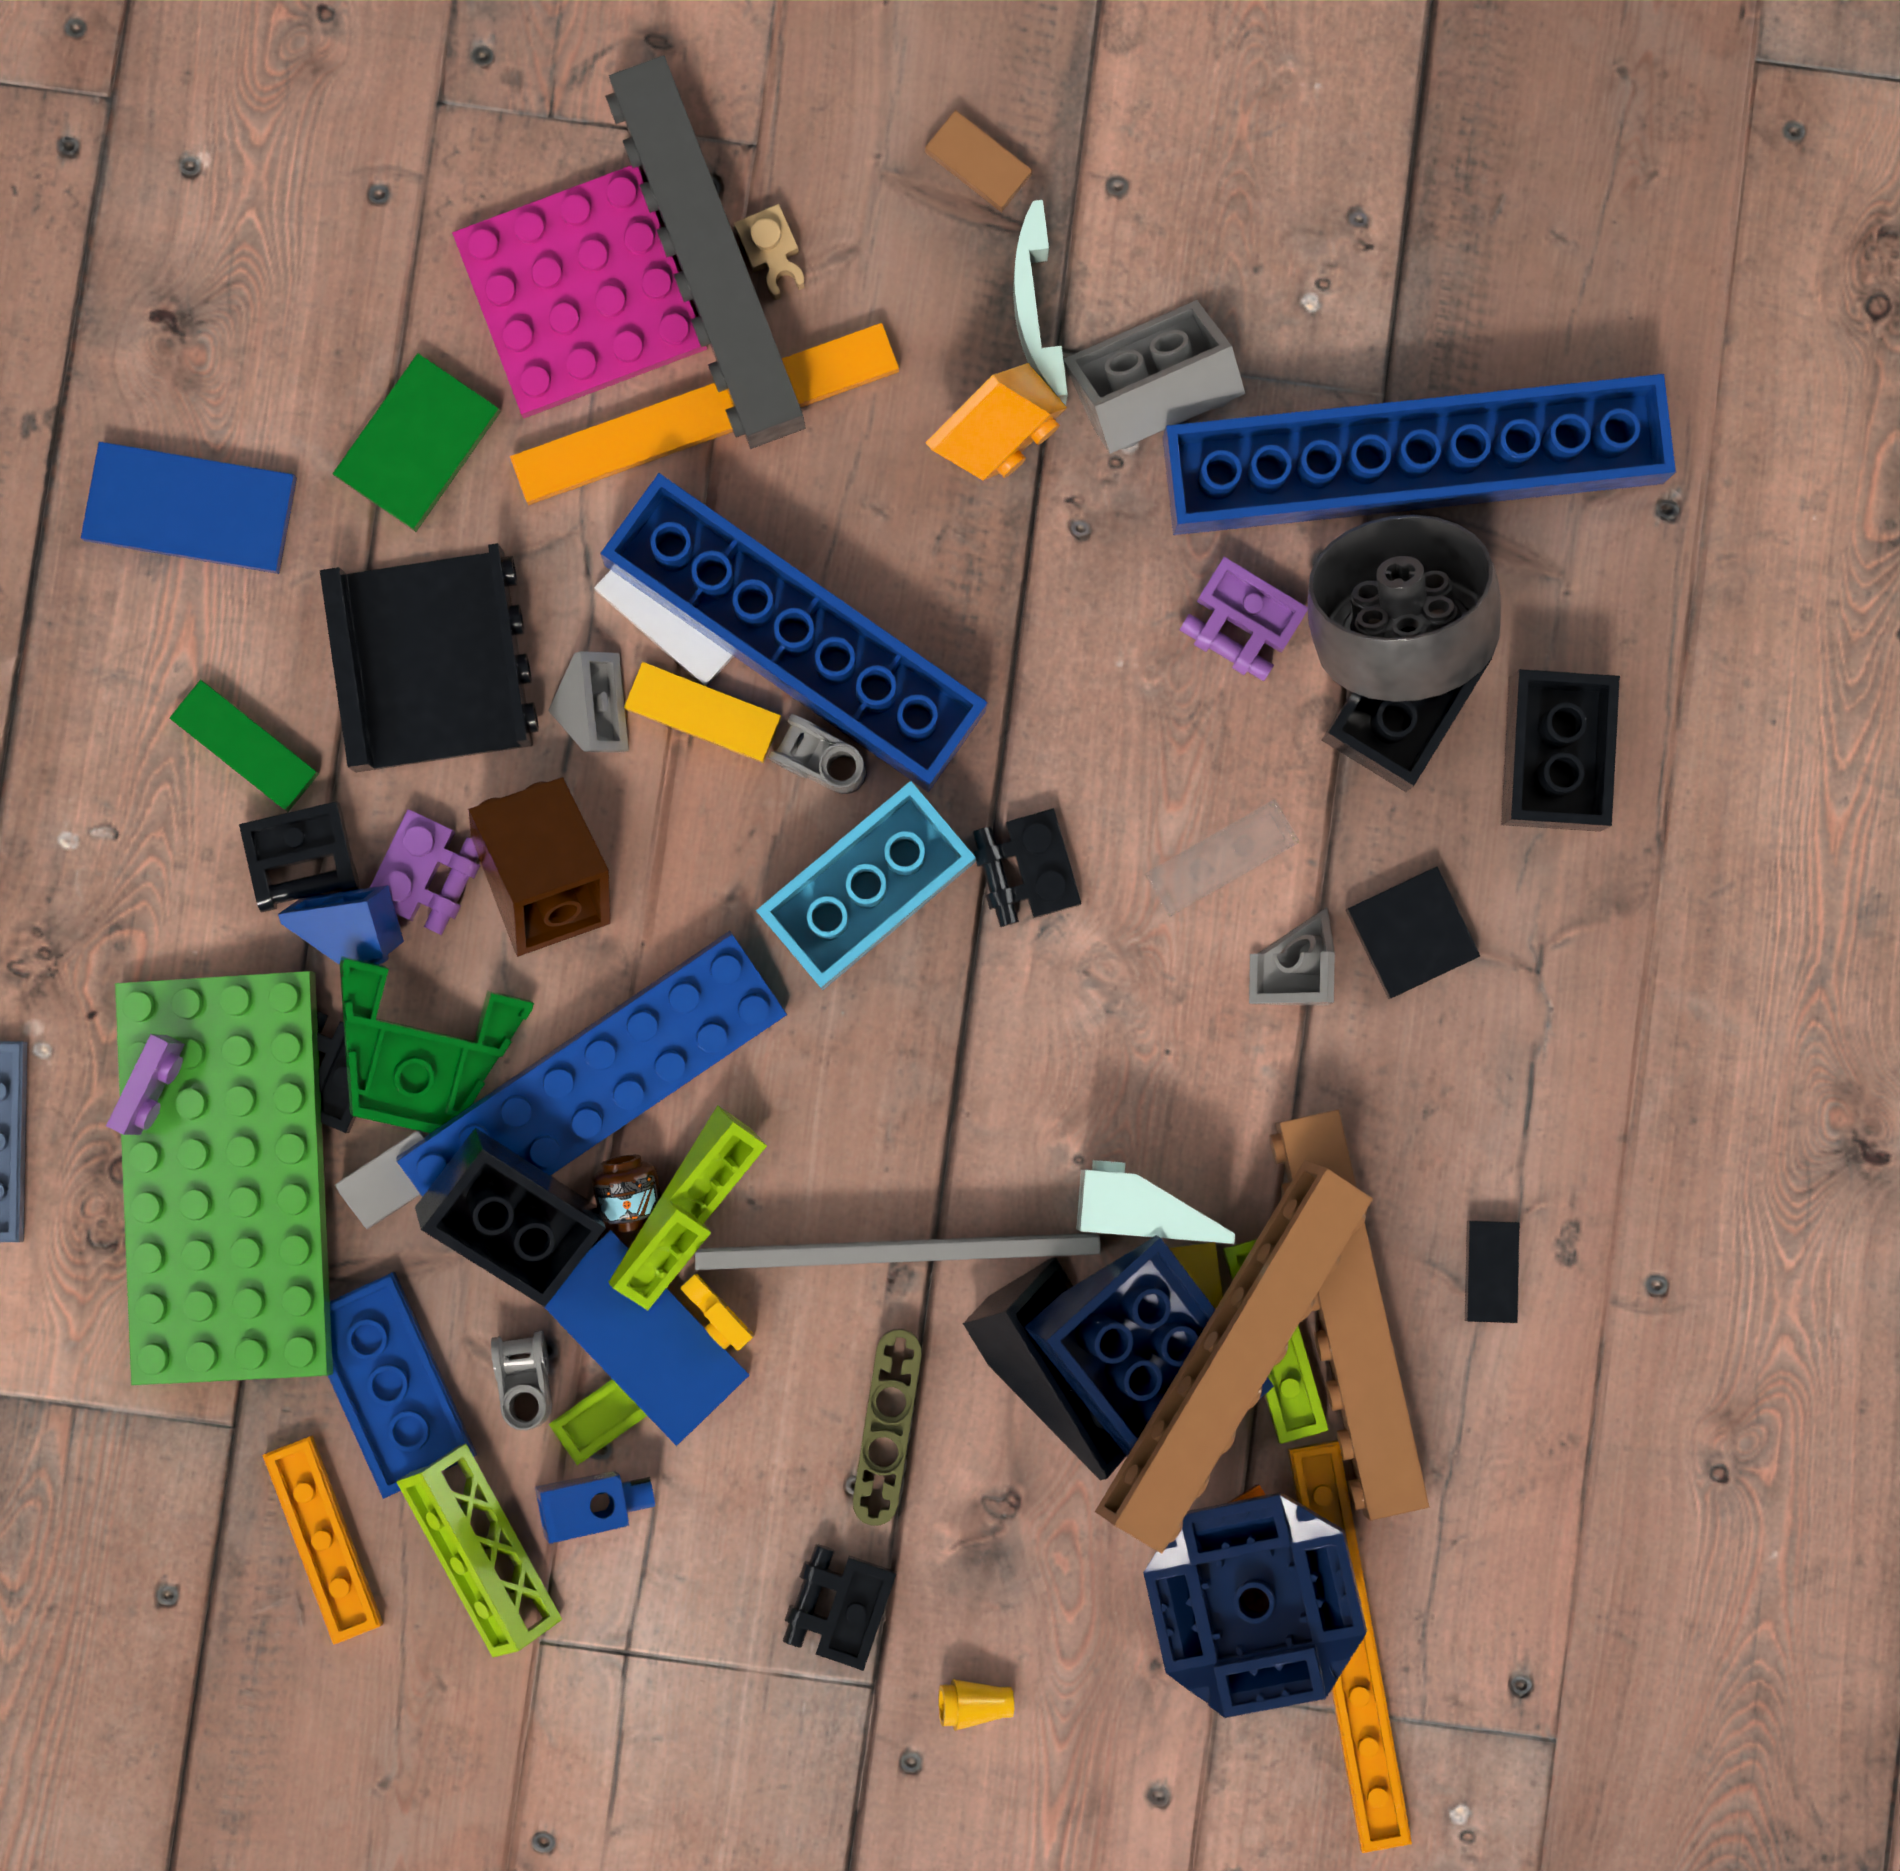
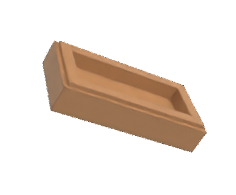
(978, 161)

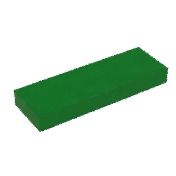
(244, 745)

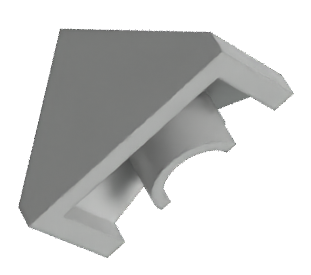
(1296, 967)

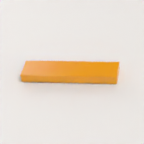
(323, 1539)

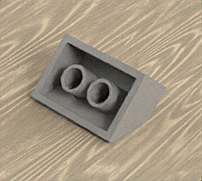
(1155, 376)

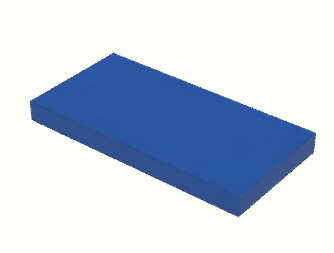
(188, 507)
(652, 1354)
(391, 1384)

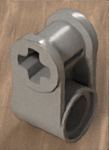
(815, 755)
(522, 1376)

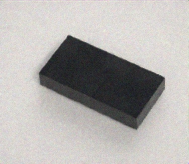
(1492, 1271)

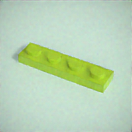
(1294, 1398)

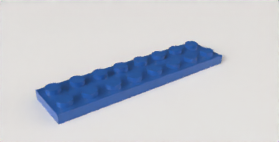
(614, 1065)

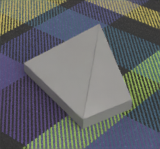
(592, 702)

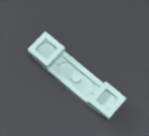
(1034, 248)

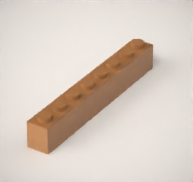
(1357, 1343)
(1234, 1356)

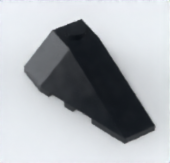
(1026, 1369)

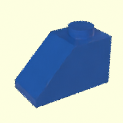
(347, 924)

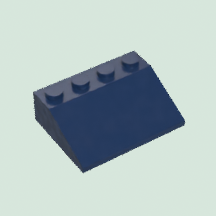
(1125, 1336)

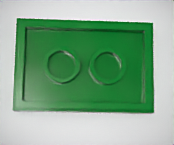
(416, 442)

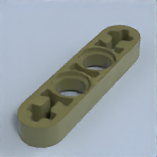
(892, 1427)

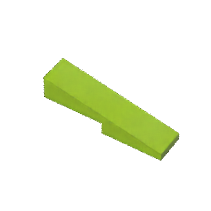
(677, 1222)

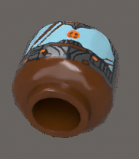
(626, 1191)

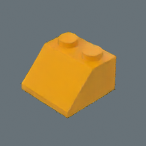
(999, 423)

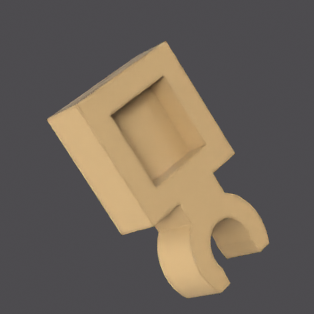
(769, 244)

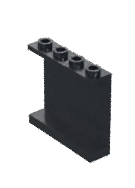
(428, 660)

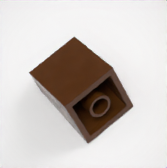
(541, 865)

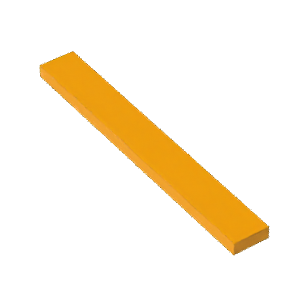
(693, 418)
(1359, 1689)

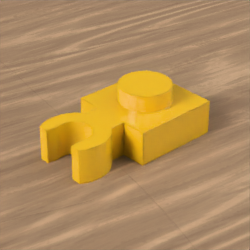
(724, 1324)

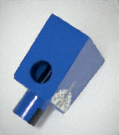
(567, 1509)

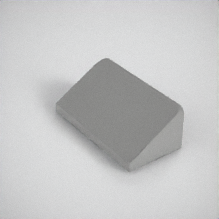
(380, 1185)

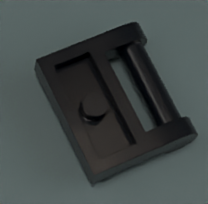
(294, 840)

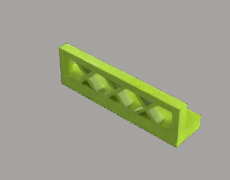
(465, 1560)

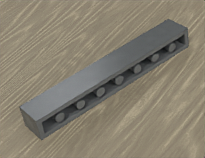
(706, 252)

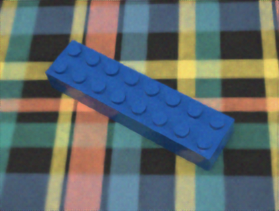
(793, 632)

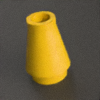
(971, 1704)

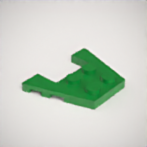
(413, 1073)

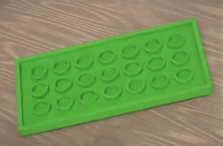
(227, 1183)

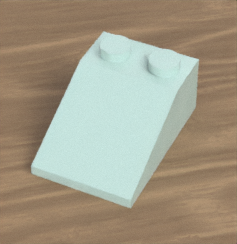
(1135, 1207)

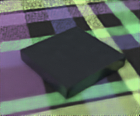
(1412, 932)

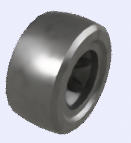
(1400, 574)

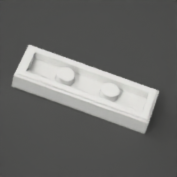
(675, 637)

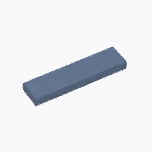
(12, 1139)

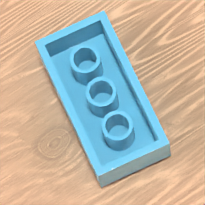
(866, 885)

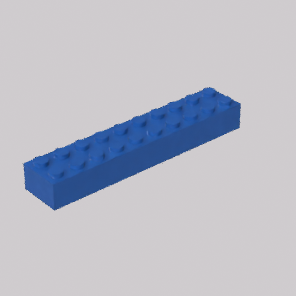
(1418, 454)

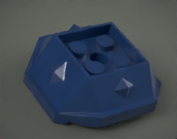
(1246, 1657)

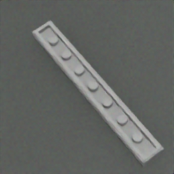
(897, 1251)

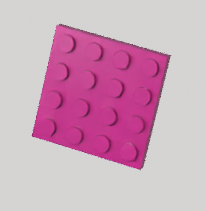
(578, 291)

